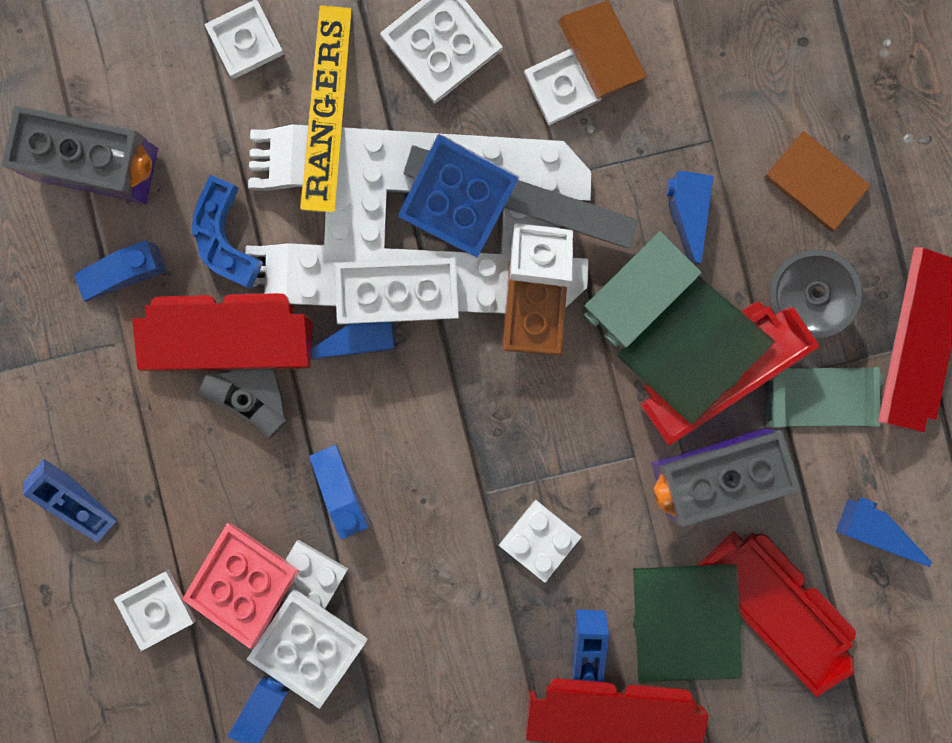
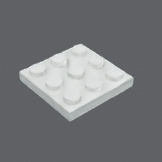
(441, 44)
(307, 648)

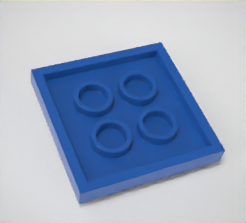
(458, 195)

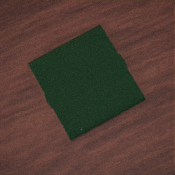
(696, 350)
(687, 623)

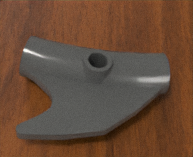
(263, 392)

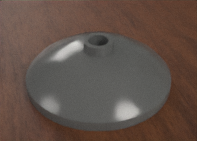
(795, 286)

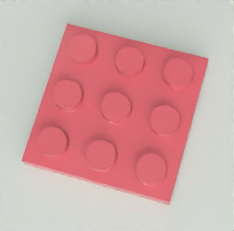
(241, 585)

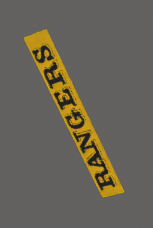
(326, 110)

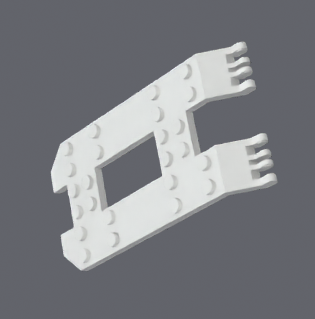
(371, 166)

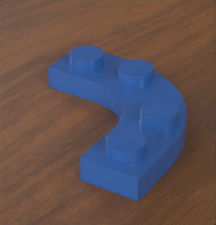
(211, 238)

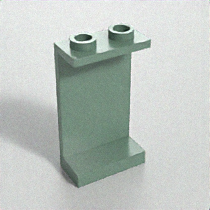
(640, 291)
(824, 397)

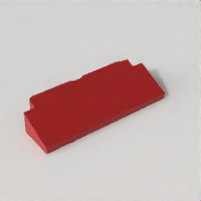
(228, 335)
(920, 344)
(791, 345)
(787, 616)
(599, 714)

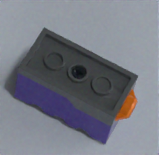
(80, 154)
(724, 477)

